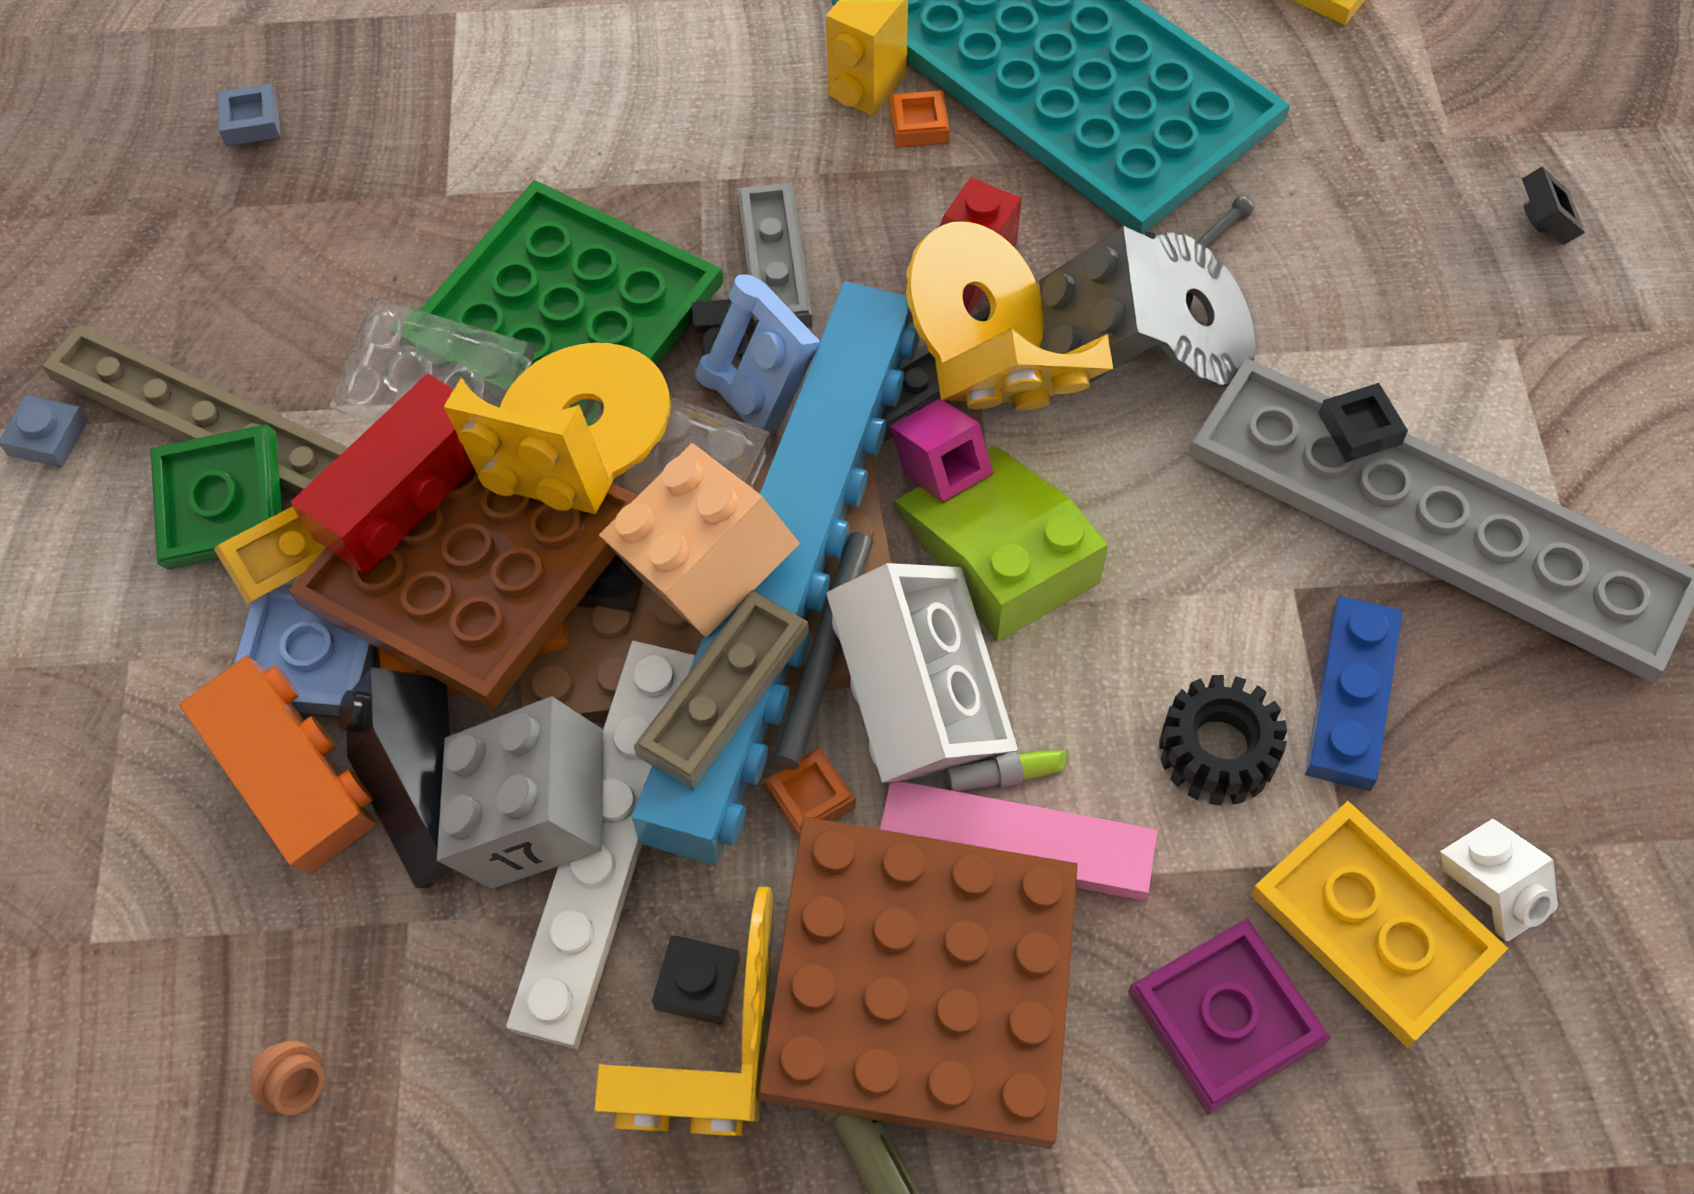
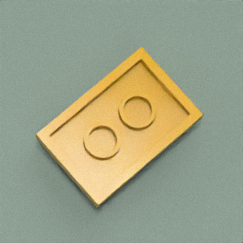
(1378, 923)

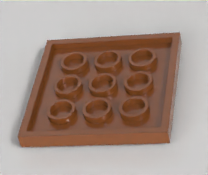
(469, 586)
(922, 984)

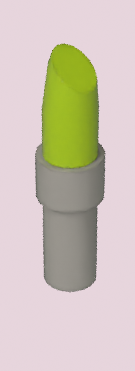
(1005, 770)

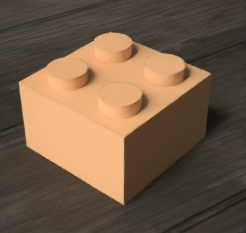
(700, 538)

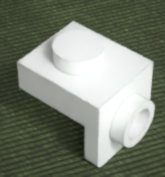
(1505, 875)

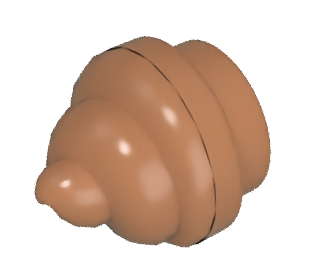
(287, 1078)

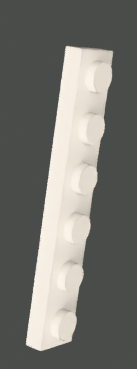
(591, 891)

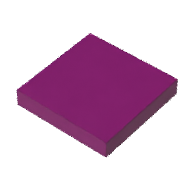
(1228, 1015)

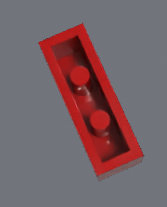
(386, 479)

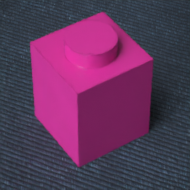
(942, 449)

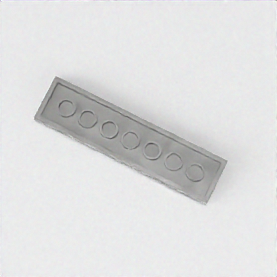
(1455, 523)

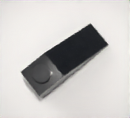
(397, 751)

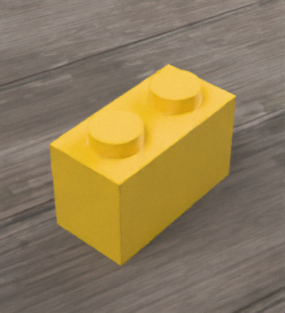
(866, 51)

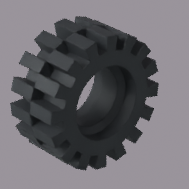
(1238, 709)

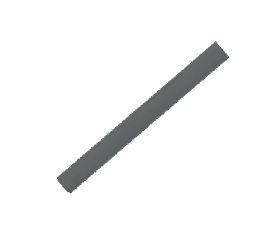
(819, 661)

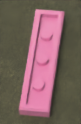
(1109, 854)

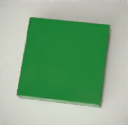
(212, 492)

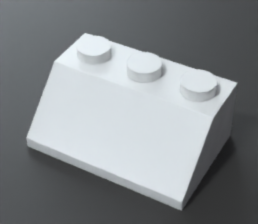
(920, 670)

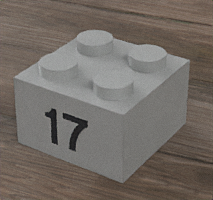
(521, 794)

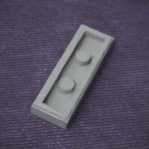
(775, 245)

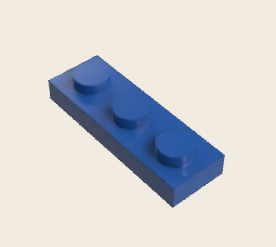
(1354, 693)

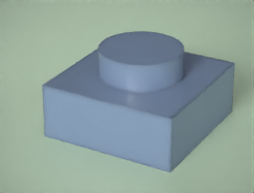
(248, 114)
(43, 431)

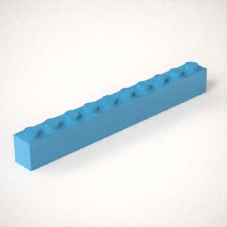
(810, 489)

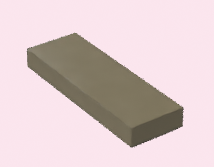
(721, 690)

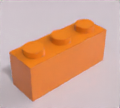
(280, 763)

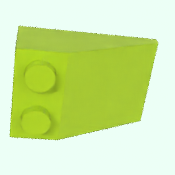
(1014, 539)

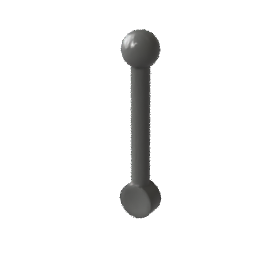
(1241, 208)

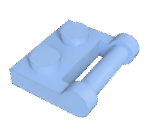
(772, 362)

